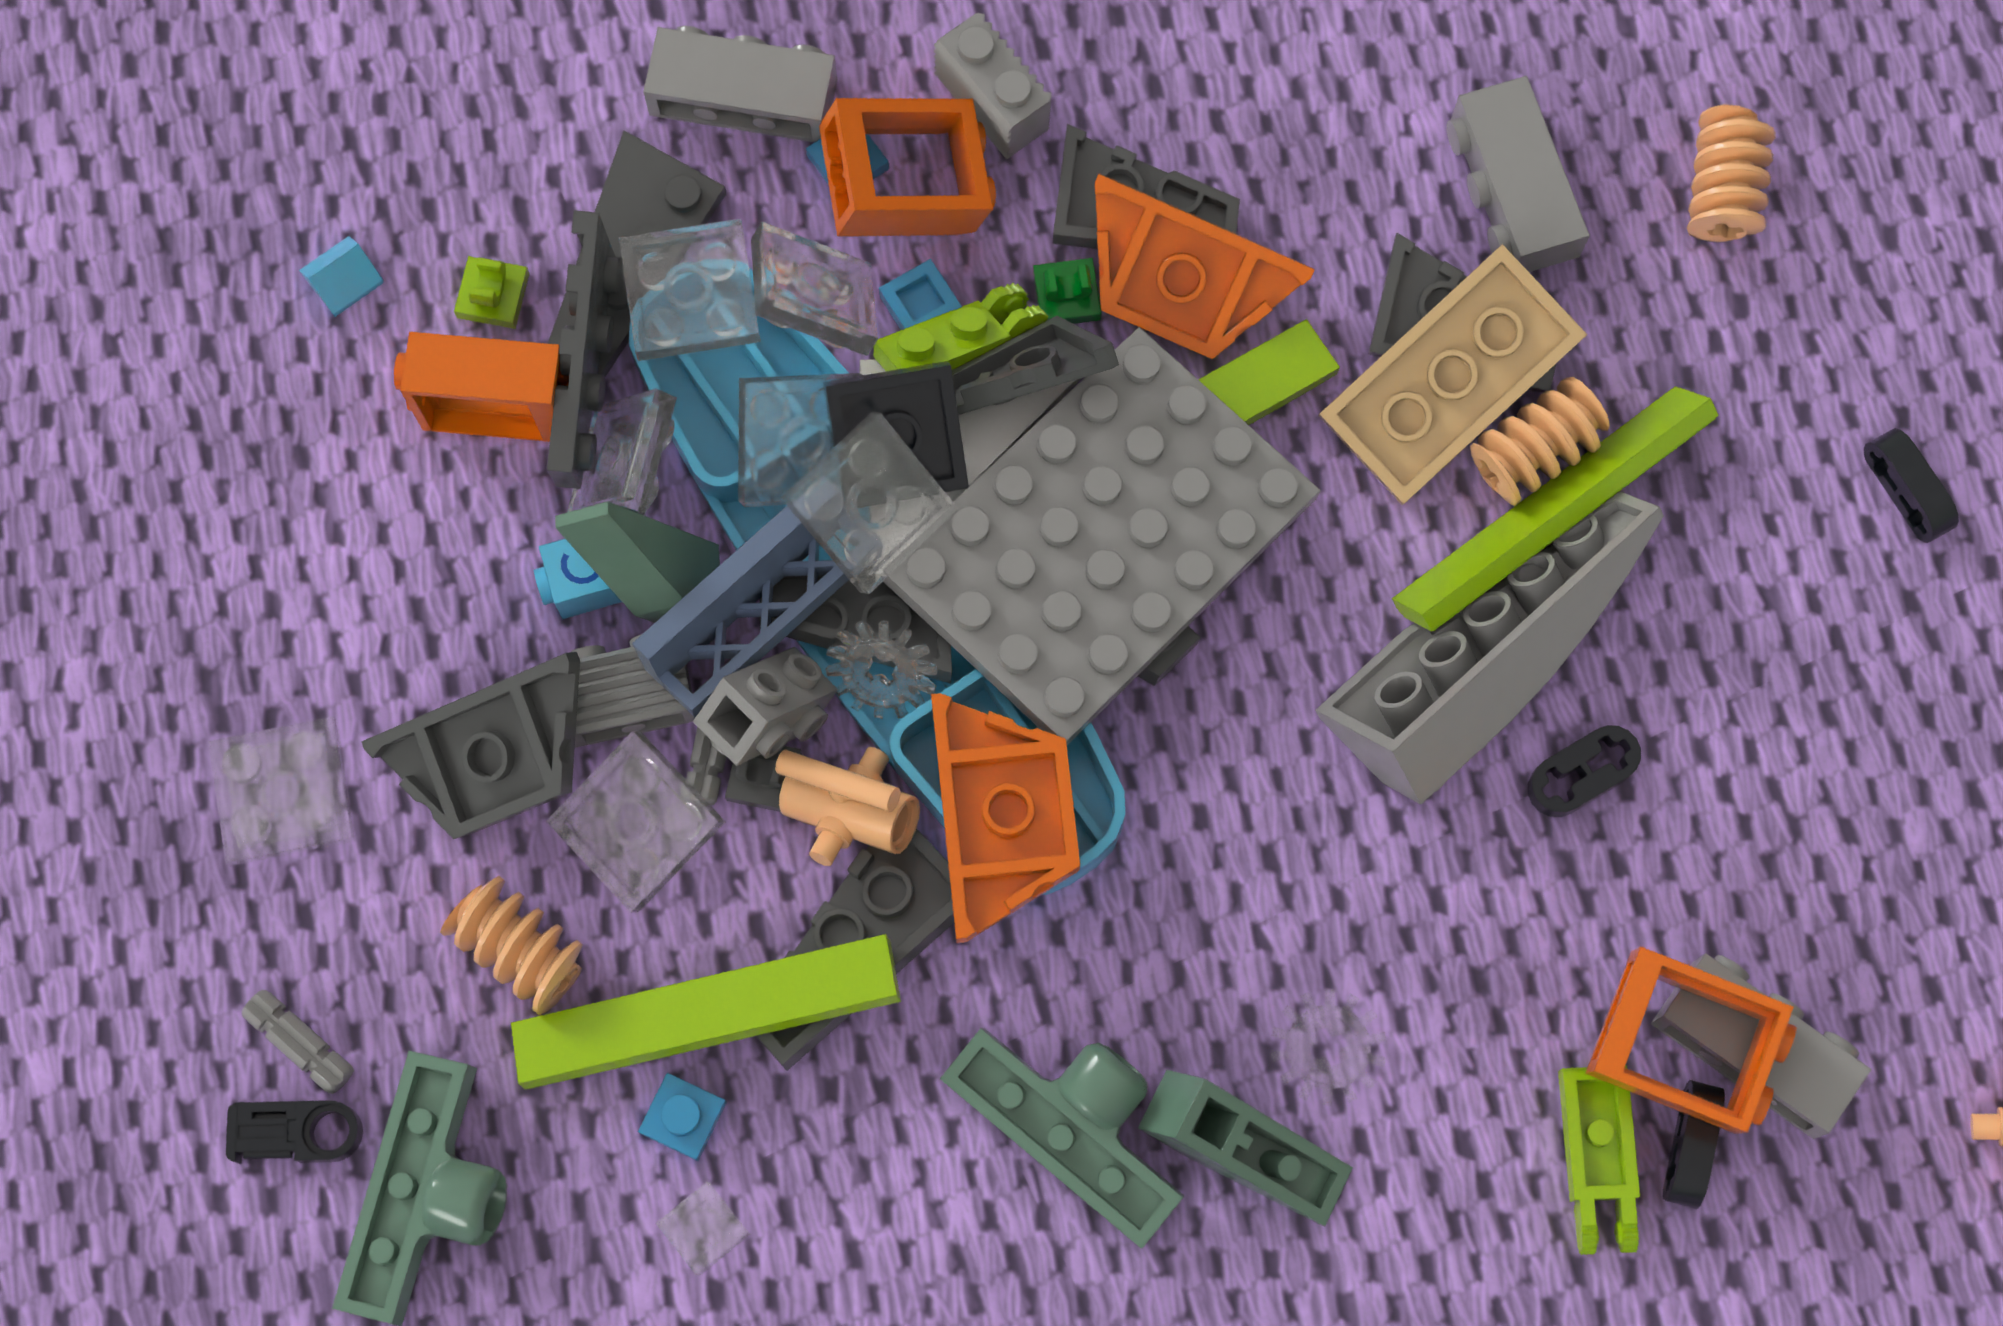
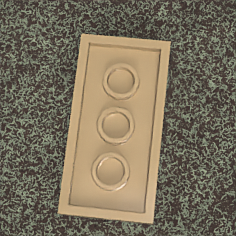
(1452, 374)

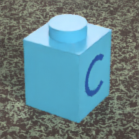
(570, 581)

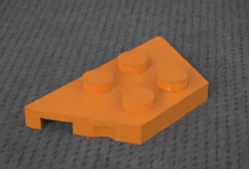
(1184, 272)
(1002, 813)

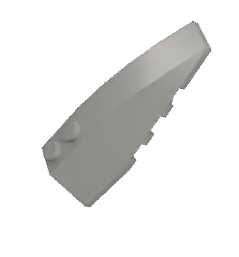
(1450, 691)

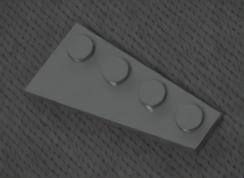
(641, 196)
(589, 286)

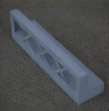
(731, 594)

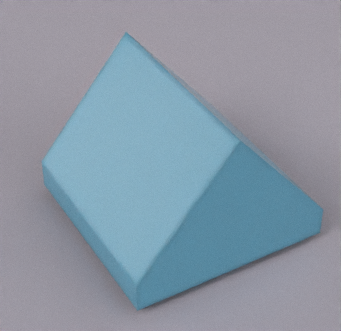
(342, 275)

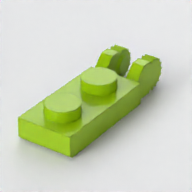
(961, 332)
(1599, 1156)

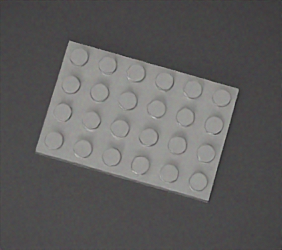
(1101, 537)

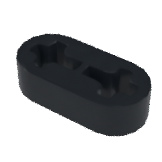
(1911, 485)
(1575, 759)
(1692, 1151)

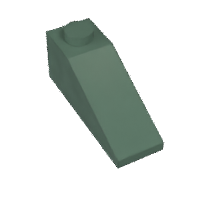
(638, 556)
(1244, 1145)

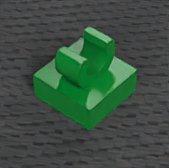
(1068, 290)

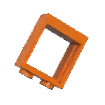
(850, 176)
(480, 385)
(1769, 1044)

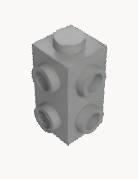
(766, 706)

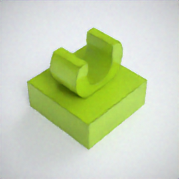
(491, 292)

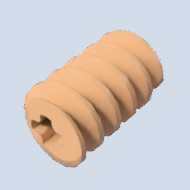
(1730, 174)
(1538, 437)
(514, 945)

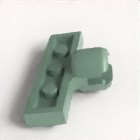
(1071, 1126)
(418, 1191)

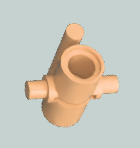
(846, 804)

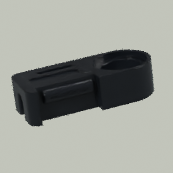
(286, 1128)

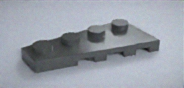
(882, 894)

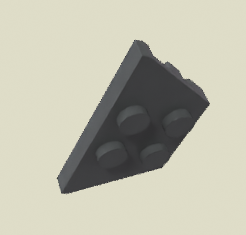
(490, 749)

